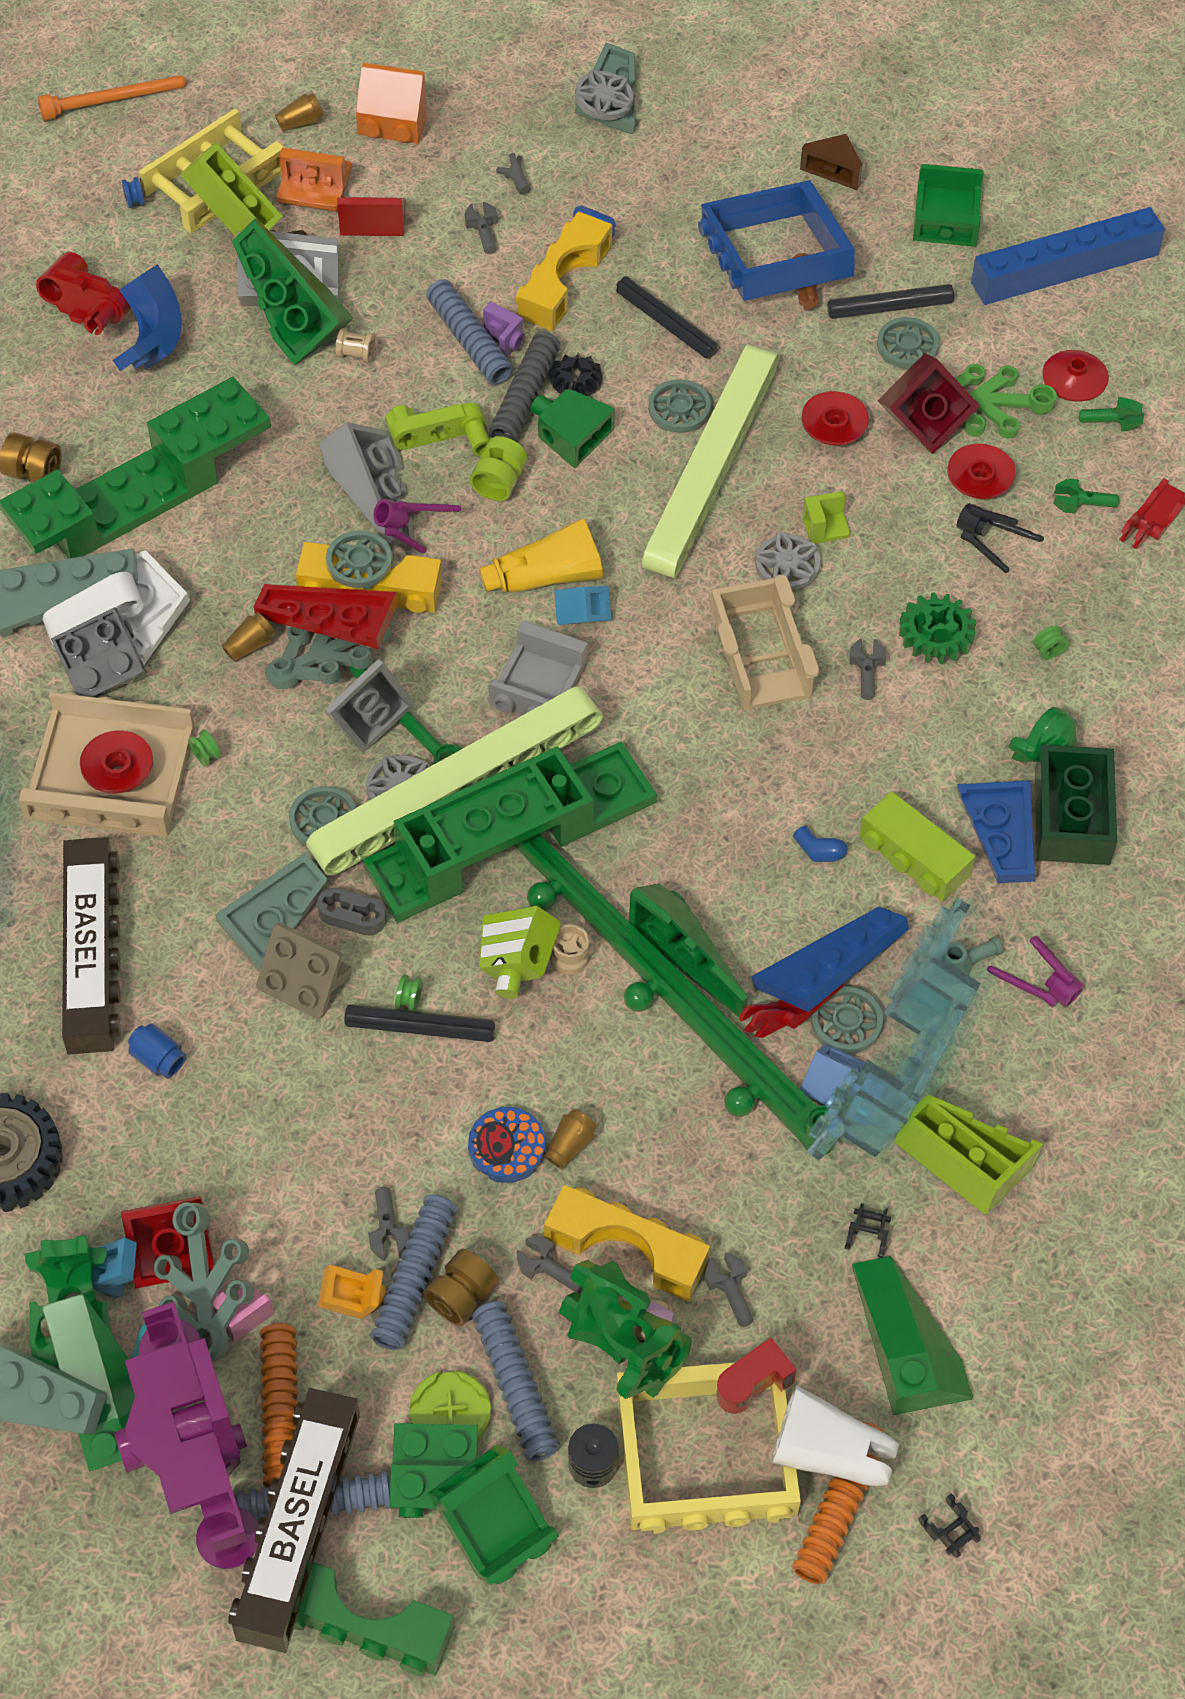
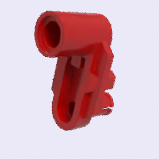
(81, 293)

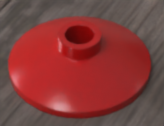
(1075, 375)
(833, 408)
(979, 461)
(115, 750)

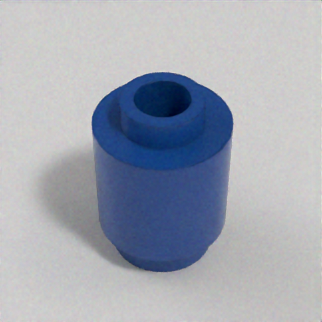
(156, 1050)

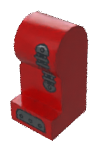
(753, 1375)

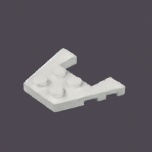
(162, 605)

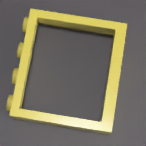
(697, 1513)

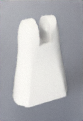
(831, 1442)

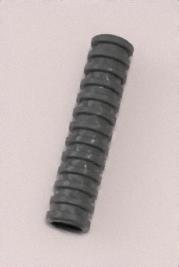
(525, 386)

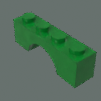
(412, 1637)

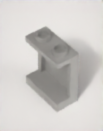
(538, 669)

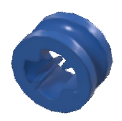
(132, 192)

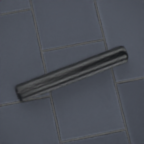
(890, 301)
(667, 317)
(419, 1023)

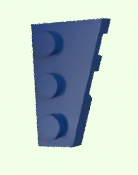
(1003, 825)

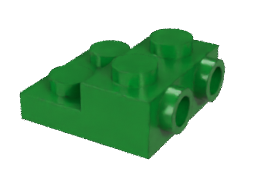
(424, 1459)

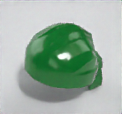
(1052, 728)

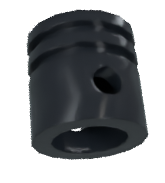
(593, 1455)

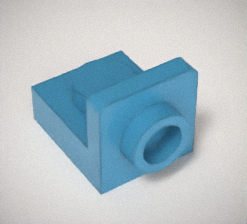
(117, 1268)

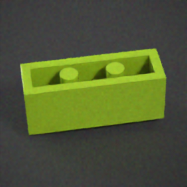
(228, 191)
(916, 846)

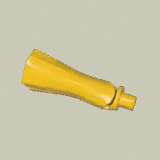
(555, 559)

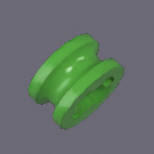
(1051, 642)
(204, 747)
(408, 993)

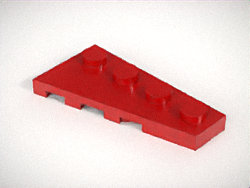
(333, 612)

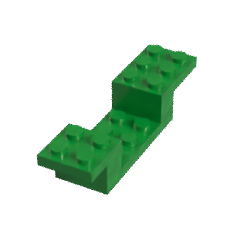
(144, 487)
(499, 813)

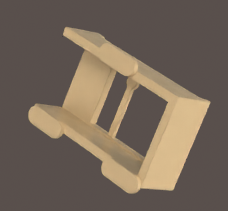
(773, 687)

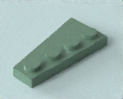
(36, 588)
(45, 1396)

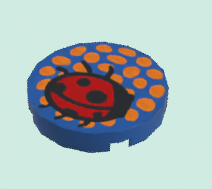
(506, 1144)

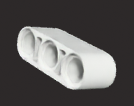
(114, 591)

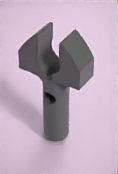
(483, 225)
(867, 666)
(386, 1225)
(545, 1264)
(731, 1286)

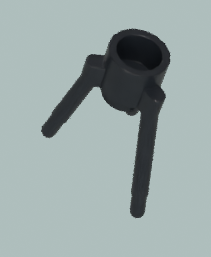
(977, 521)

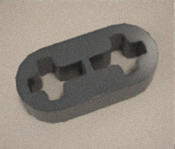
(352, 911)

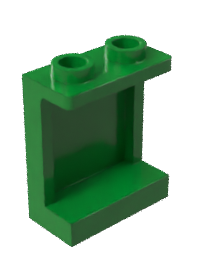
(948, 205)
(493, 1516)

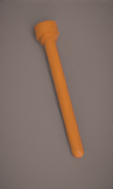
(52, 106)

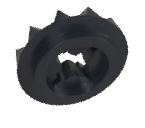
(588, 380)

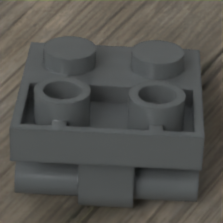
(99, 654)

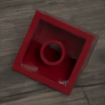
(928, 402)

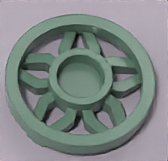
(906, 341)
(679, 406)
(359, 559)
(320, 813)
(848, 1021)

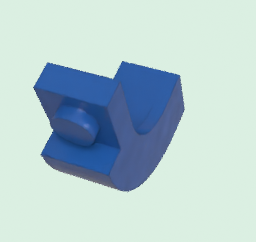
(157, 319)

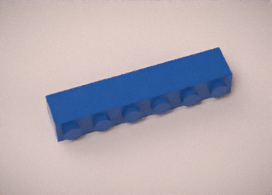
(1067, 255)

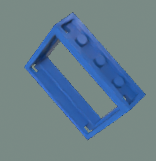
(768, 206)

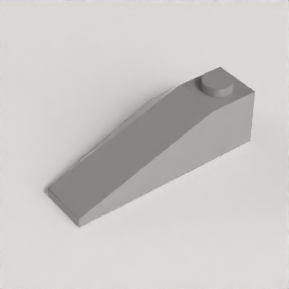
(366, 468)

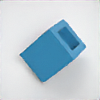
(582, 605)

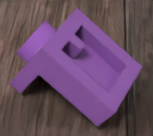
(504, 327)

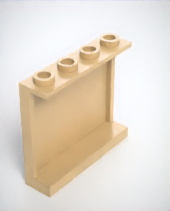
(62, 794)

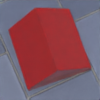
(371, 216)
(156, 1236)

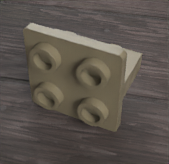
(301, 970)

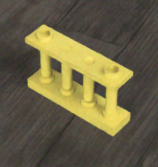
(194, 211)

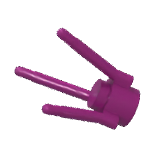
(396, 515)
(1062, 983)

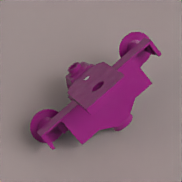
(188, 1447)

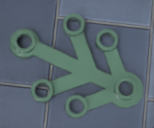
(288, 669)
(205, 1286)

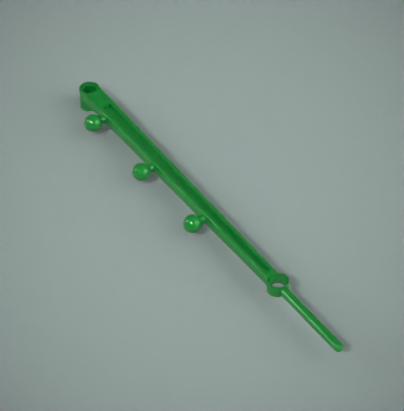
(747, 1062)

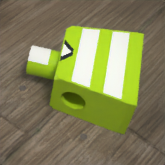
(516, 947)

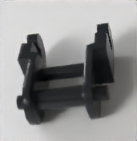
(856, 1226)
(942, 1534)

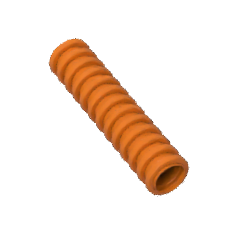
(278, 1392)
(829, 1527)

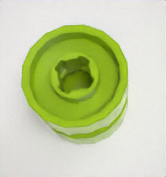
(498, 468)

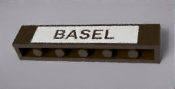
(88, 946)
(295, 1521)

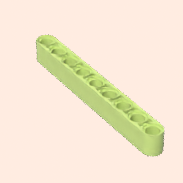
(710, 462)
(372, 825)

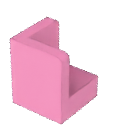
(248, 1315)

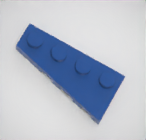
(828, 962)

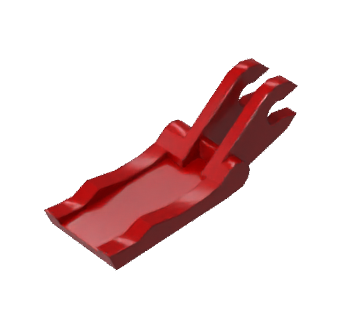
(1155, 514)
(776, 1015)

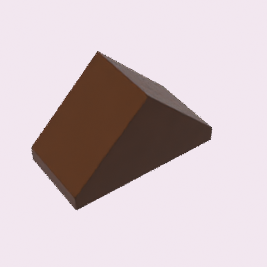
(833, 160)

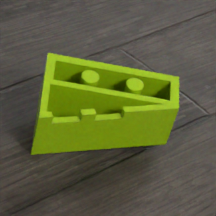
(965, 1153)

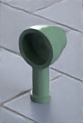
(972, 955)

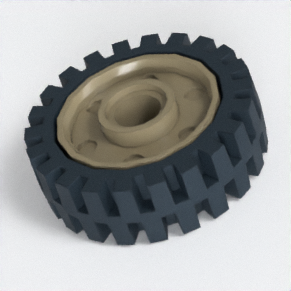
(32, 1153)

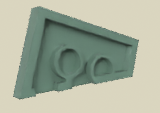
(620, 62)
(280, 898)

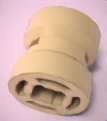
(570, 940)

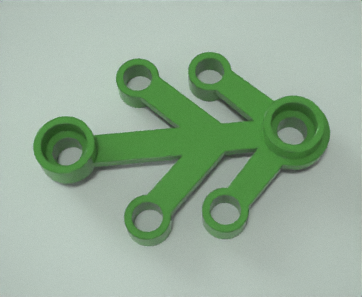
(1040, 399)

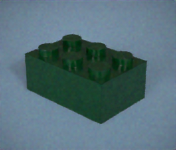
(1075, 805)

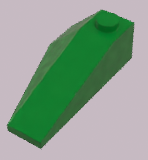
(294, 300)
(678, 936)
(911, 1349)
(93, 1356)

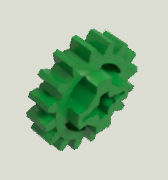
(938, 628)

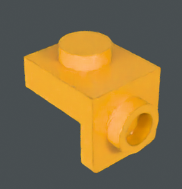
(351, 1291)

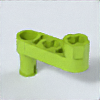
(437, 425)

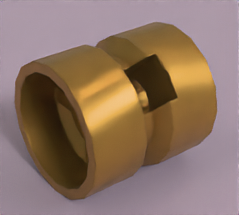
(25, 457)
(465, 1281)

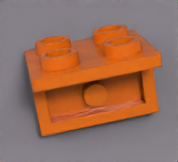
(312, 178)

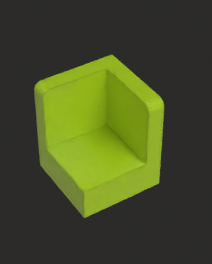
(825, 517)

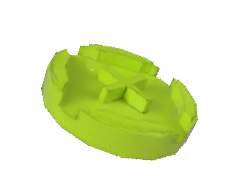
(451, 1400)

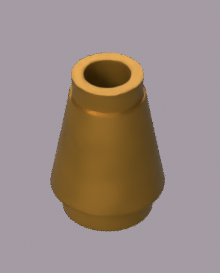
(300, 113)
(248, 637)
(570, 1138)

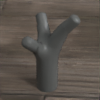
(516, 174)

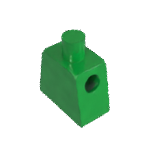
(573, 424)

